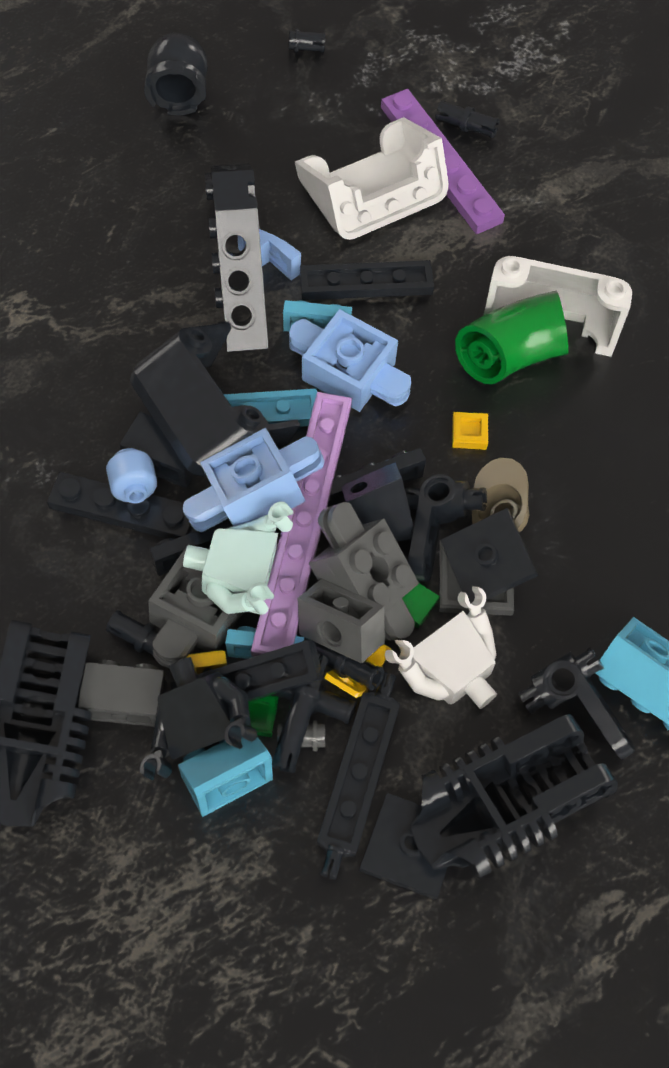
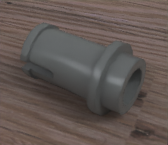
(314, 736)

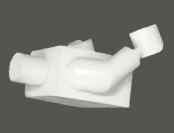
(452, 658)

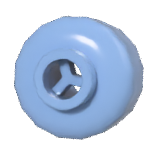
(131, 475)

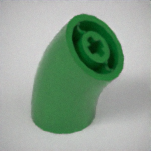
(513, 338)

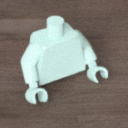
(241, 562)

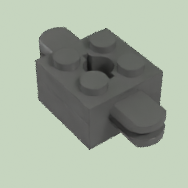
(356, 551)
(186, 616)

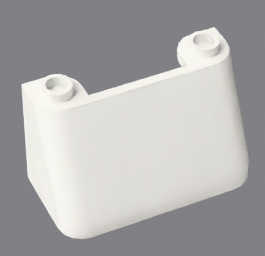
(382, 187)
(585, 296)

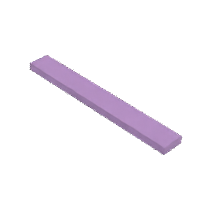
(299, 545)

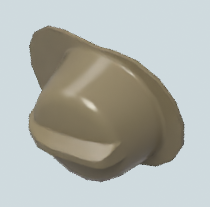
(506, 488)

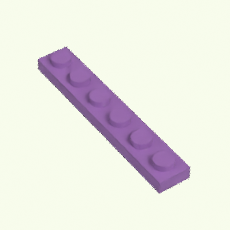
(463, 187)

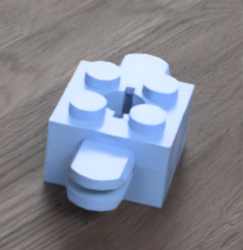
(359, 348)
(251, 480)

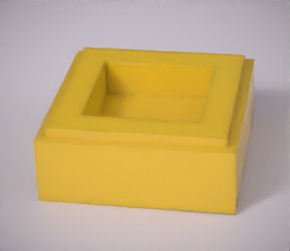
(470, 430)
(208, 660)

